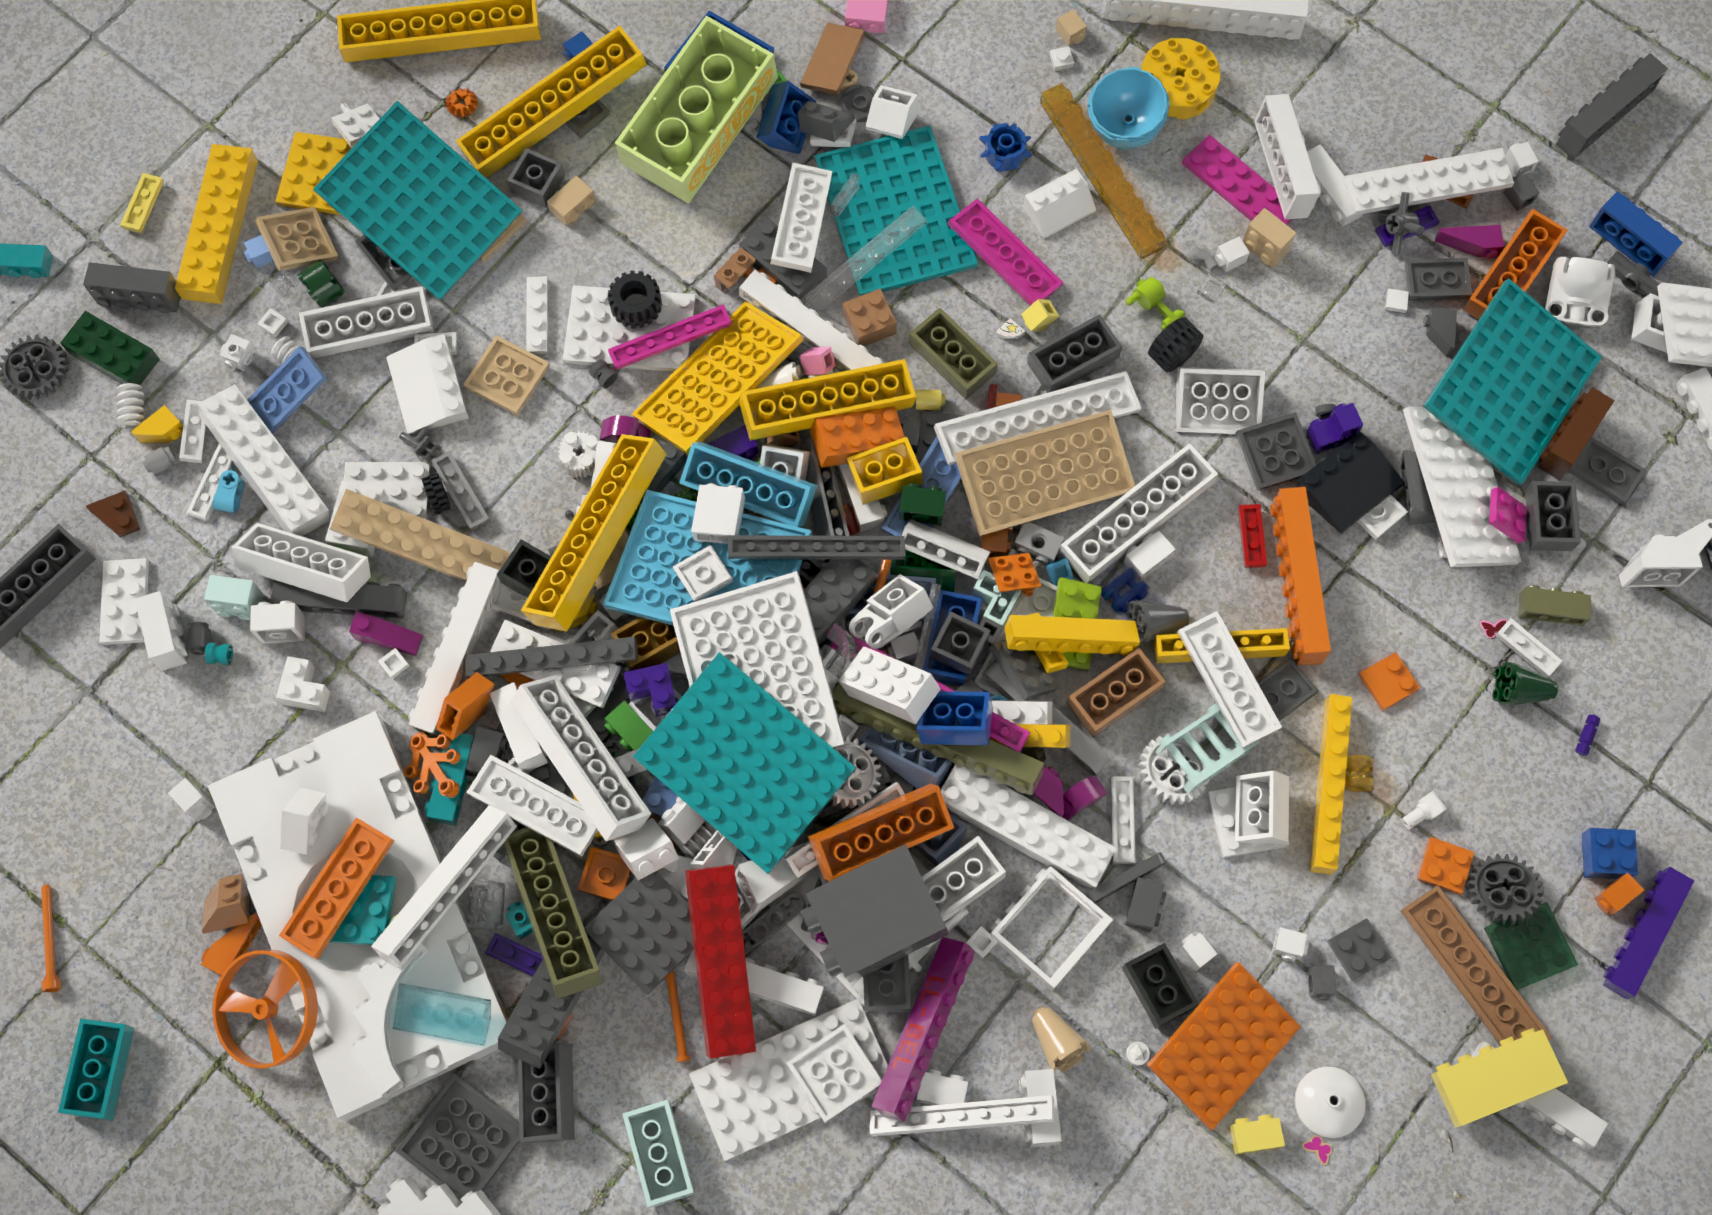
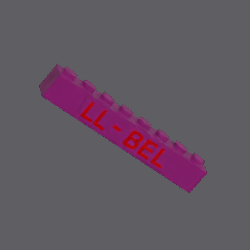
(923, 1029)

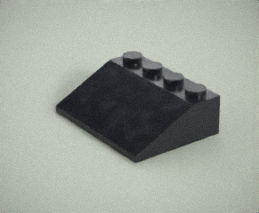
(1350, 482)

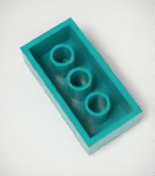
(96, 1069)

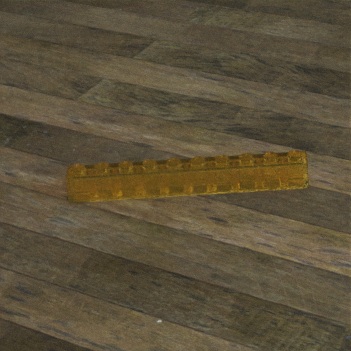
(1102, 171)

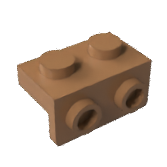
(733, 269)

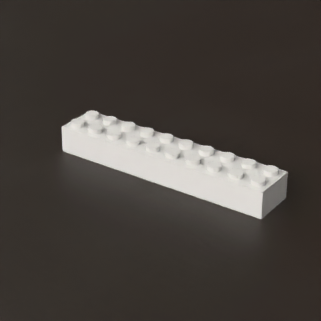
(1248, 17)

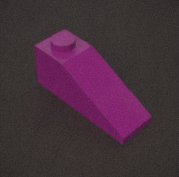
(1475, 240)
(384, 634)

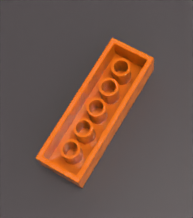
(1519, 260)
(881, 830)

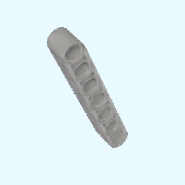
(1081, 748)

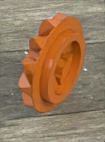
(458, 109)

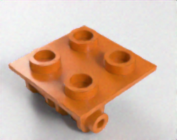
(1015, 573)

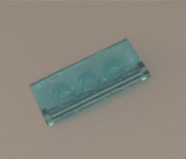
(442, 1014)

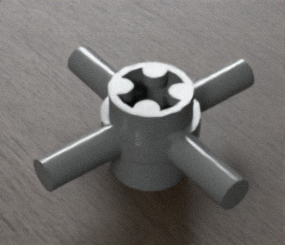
(1401, 222)

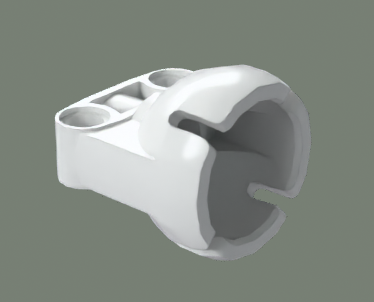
(1580, 289)

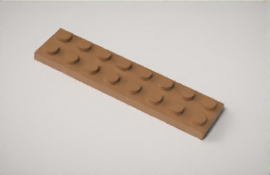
(1470, 966)

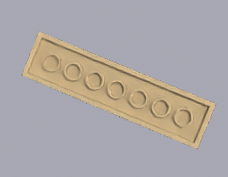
(413, 537)

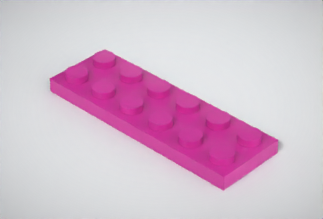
(1233, 179)
(1005, 252)

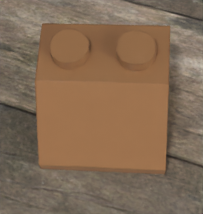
(226, 904)

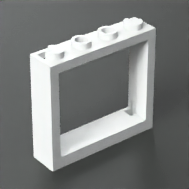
(1027, 895)

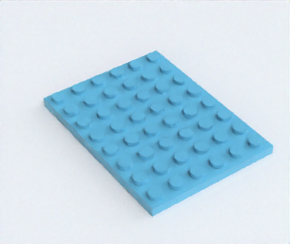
(663, 538)

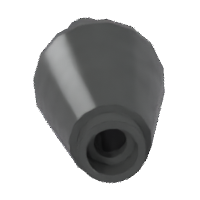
(1156, 619)

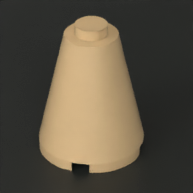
(1058, 1040)

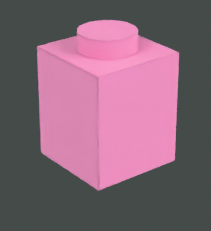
(817, 360)

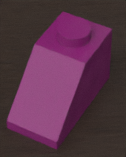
(1051, 791)

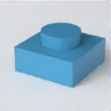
(1059, 569)

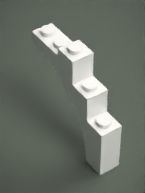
(374, 1051)
(409, 1200)

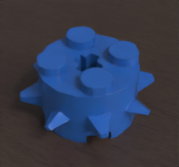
(1005, 147)

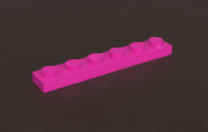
(669, 337)

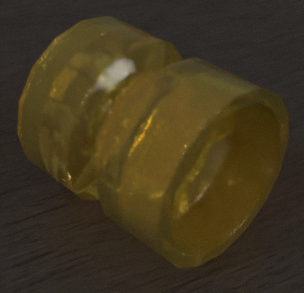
(1359, 773)

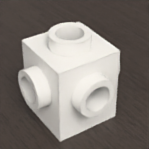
(237, 353)

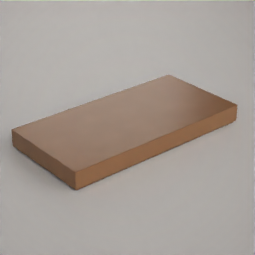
(832, 58)

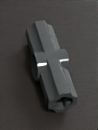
(1634, 275)

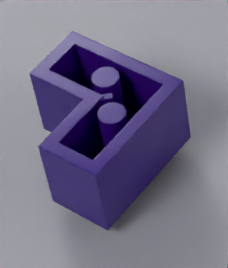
(1336, 429)
(652, 682)

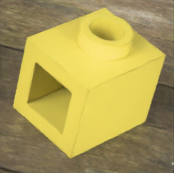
(1040, 315)

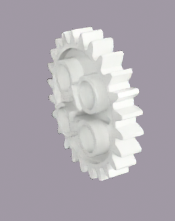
(1166, 760)
(863, 780)

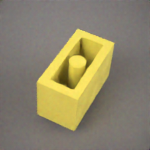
(1256, 1135)

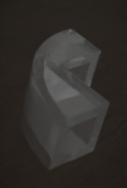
(844, 654)

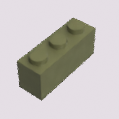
(1554, 605)

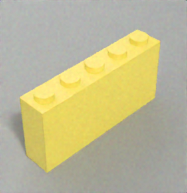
(1498, 1077)

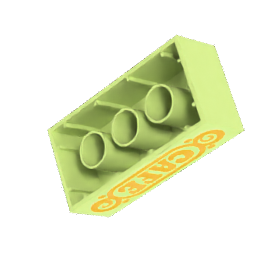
(697, 109)

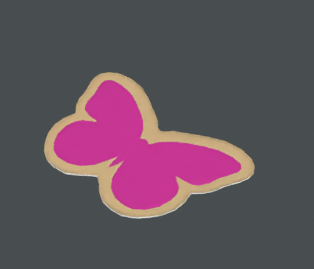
(1322, 1149)

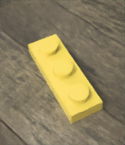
(142, 203)

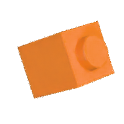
(1618, 894)

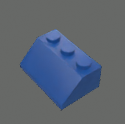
(780, 119)

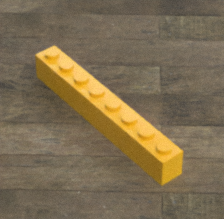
(1331, 784)

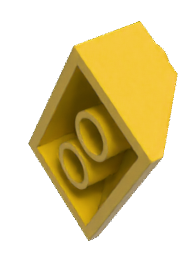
(884, 470)

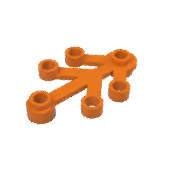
(420, 746)

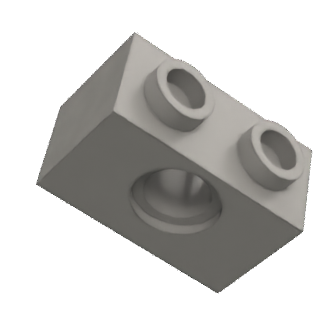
(1032, 533)

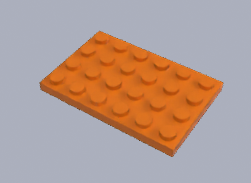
(1223, 1046)

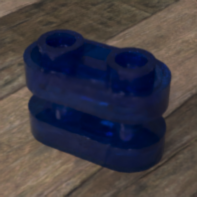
(1137, 592)

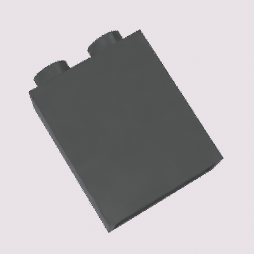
(873, 915)

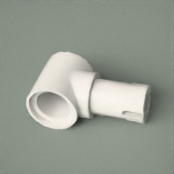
(1427, 808)

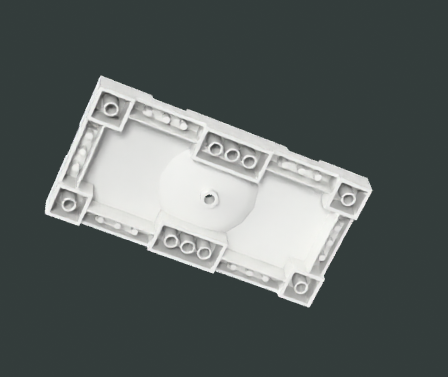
(364, 781)

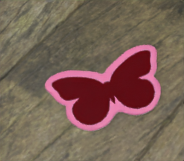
(1492, 629)

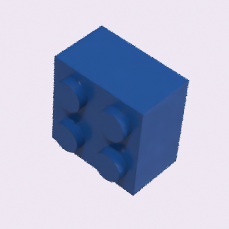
(1609, 853)

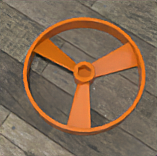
(285, 978)

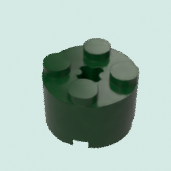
(321, 284)

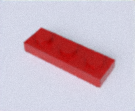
(1252, 536)

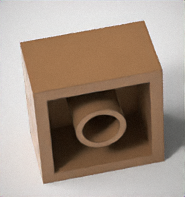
(869, 318)

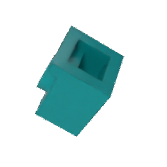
(521, 928)

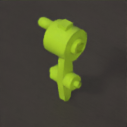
(1149, 295)

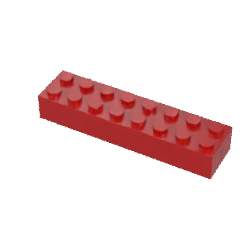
(720, 961)

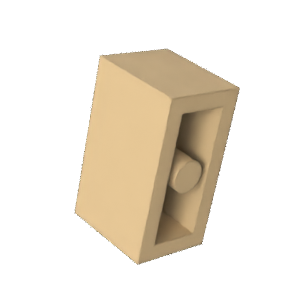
(571, 201)

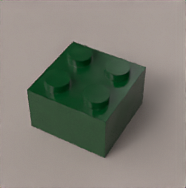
(922, 504)

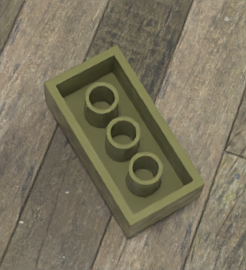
(953, 353)

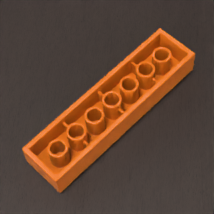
(1300, 577)

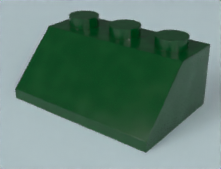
(919, 566)

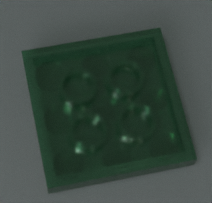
(1531, 948)

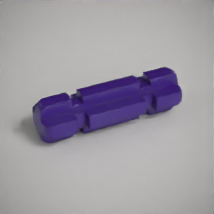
(1587, 735)

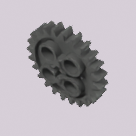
(14, 375)
(1505, 889)

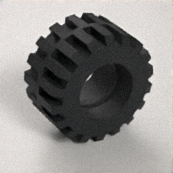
(635, 314)
(1175, 344)

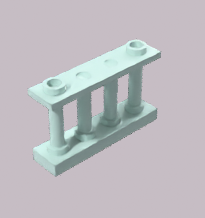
(1211, 767)

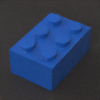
(957, 719)

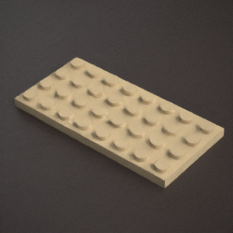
(1044, 472)

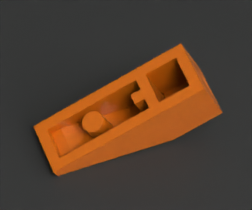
(231, 946)

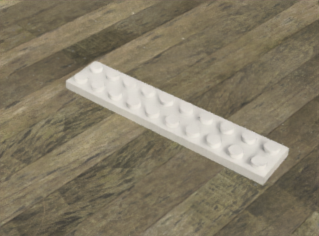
(1038, 412)

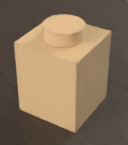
(1071, 28)

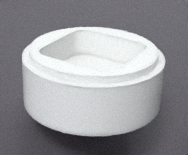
(1137, 1053)

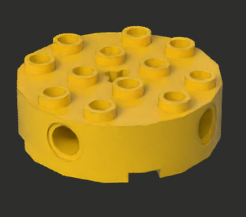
(1187, 73)

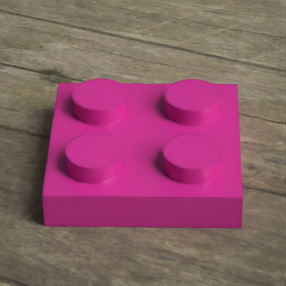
(1508, 515)

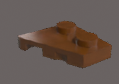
(116, 513)

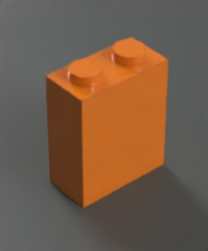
(464, 706)

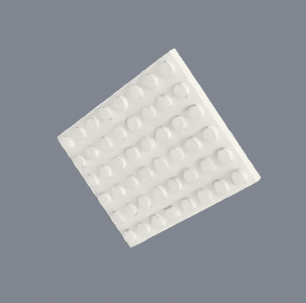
(770, 639)

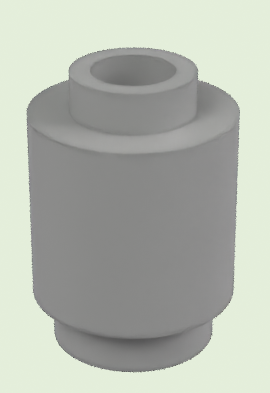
(159, 460)

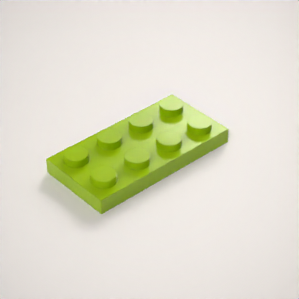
(1077, 600)

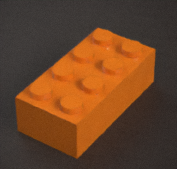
(853, 433)

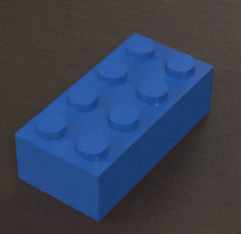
(1635, 233)
(964, 606)

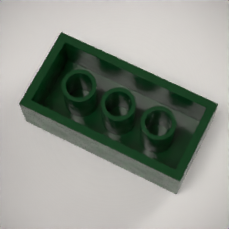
(109, 350)

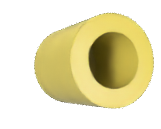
(929, 399)

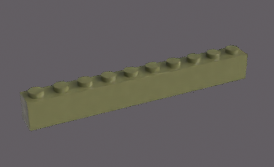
(991, 760)

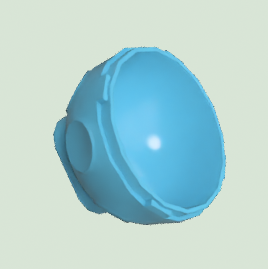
(1130, 95)

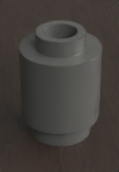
(198, 638)

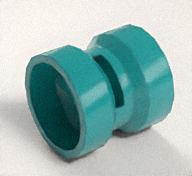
(221, 654)

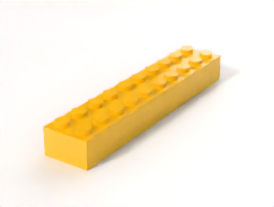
(436, 28)
(551, 102)
(593, 532)

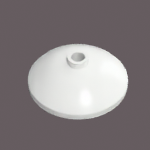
(1314, 1104)

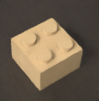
(1269, 238)

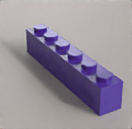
(1648, 932)

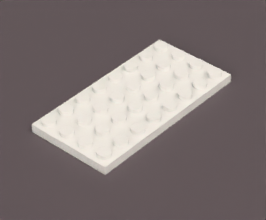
(1459, 492)
(756, 1094)

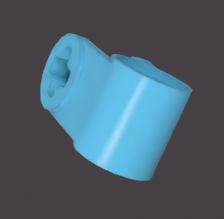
(228, 496)

